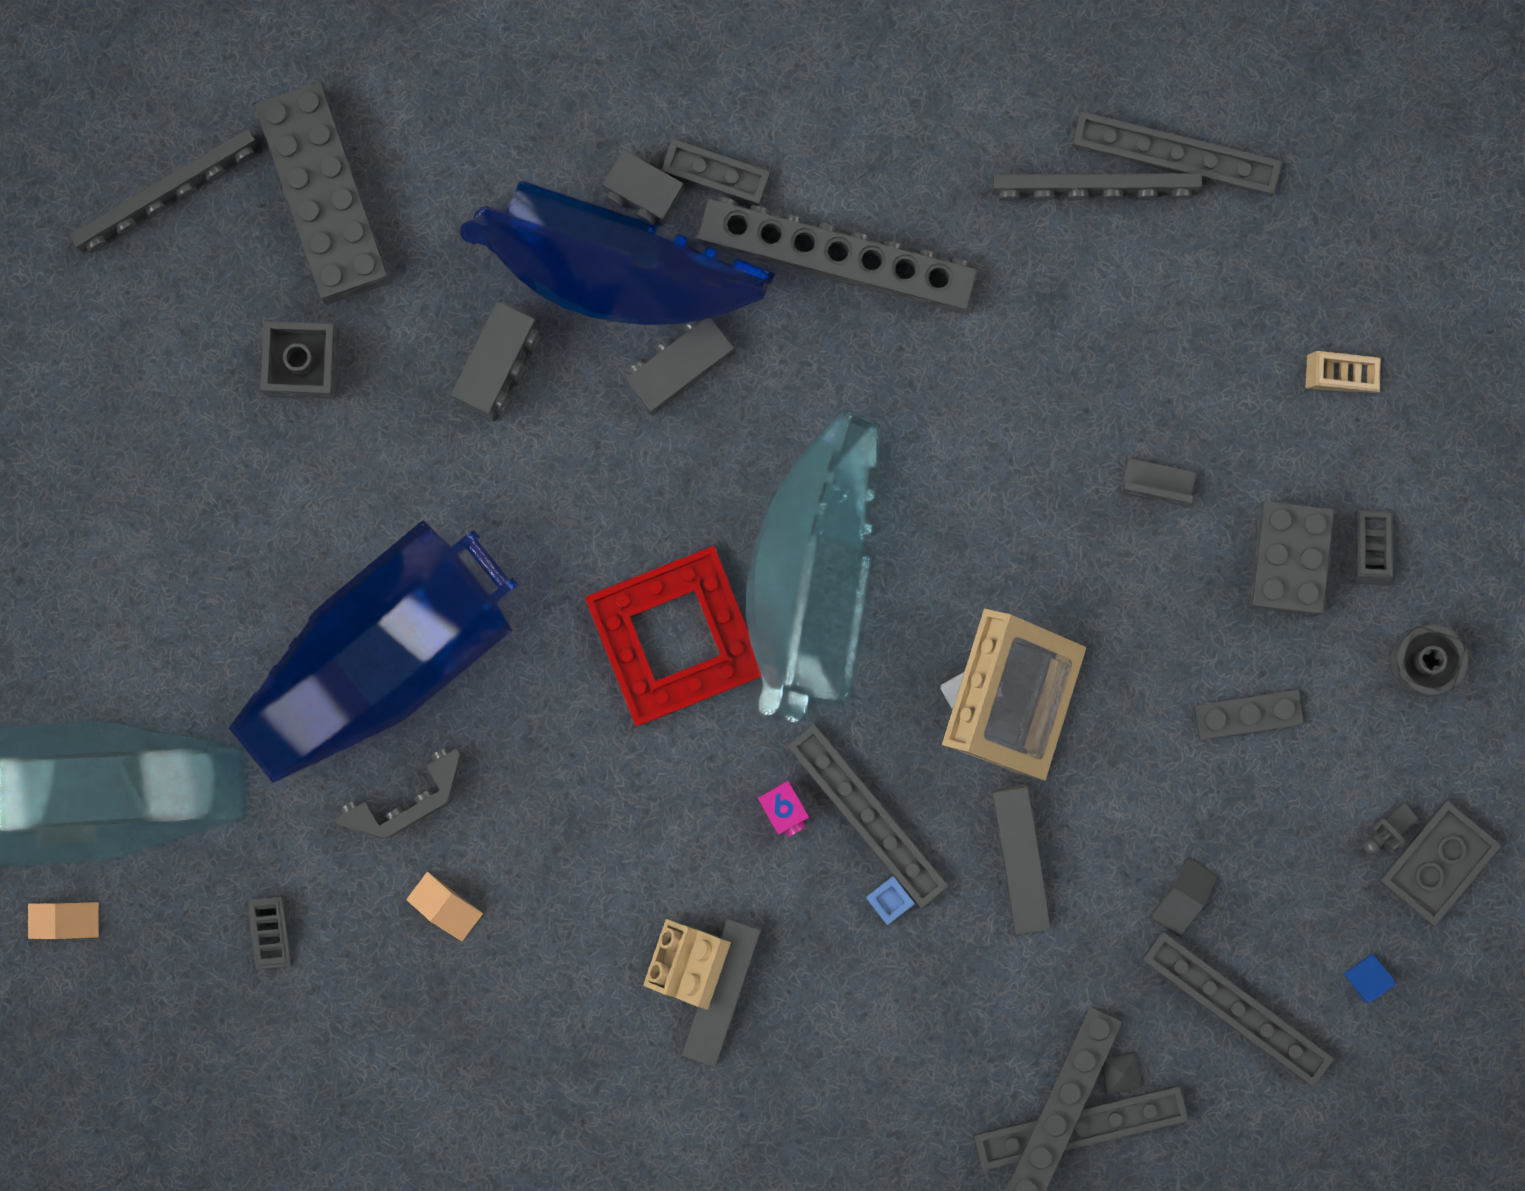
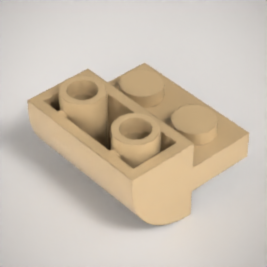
(687, 964)

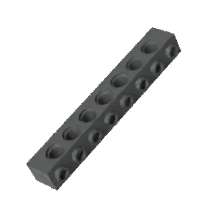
(817, 262)

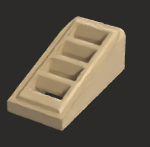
(1315, 372)

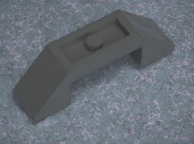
(444, 772)

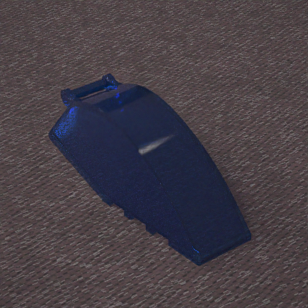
(610, 261)
(375, 652)

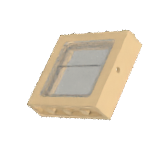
(1014, 694)

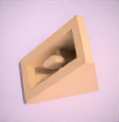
(444, 907)
(63, 920)

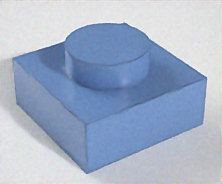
(890, 900)

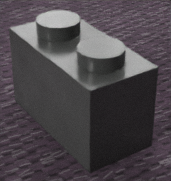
(642, 188)

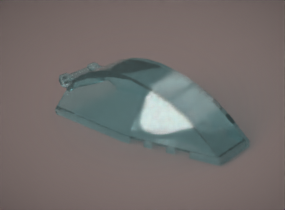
(812, 571)
(109, 790)

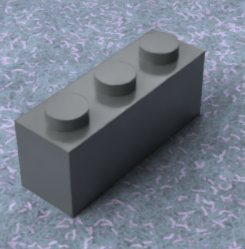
(679, 364)

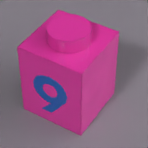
(784, 809)

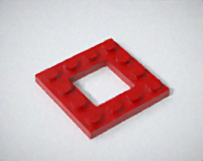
(694, 573)

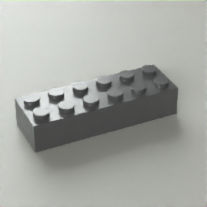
(322, 193)

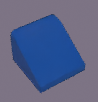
(1369, 979)

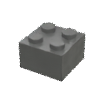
(299, 360)

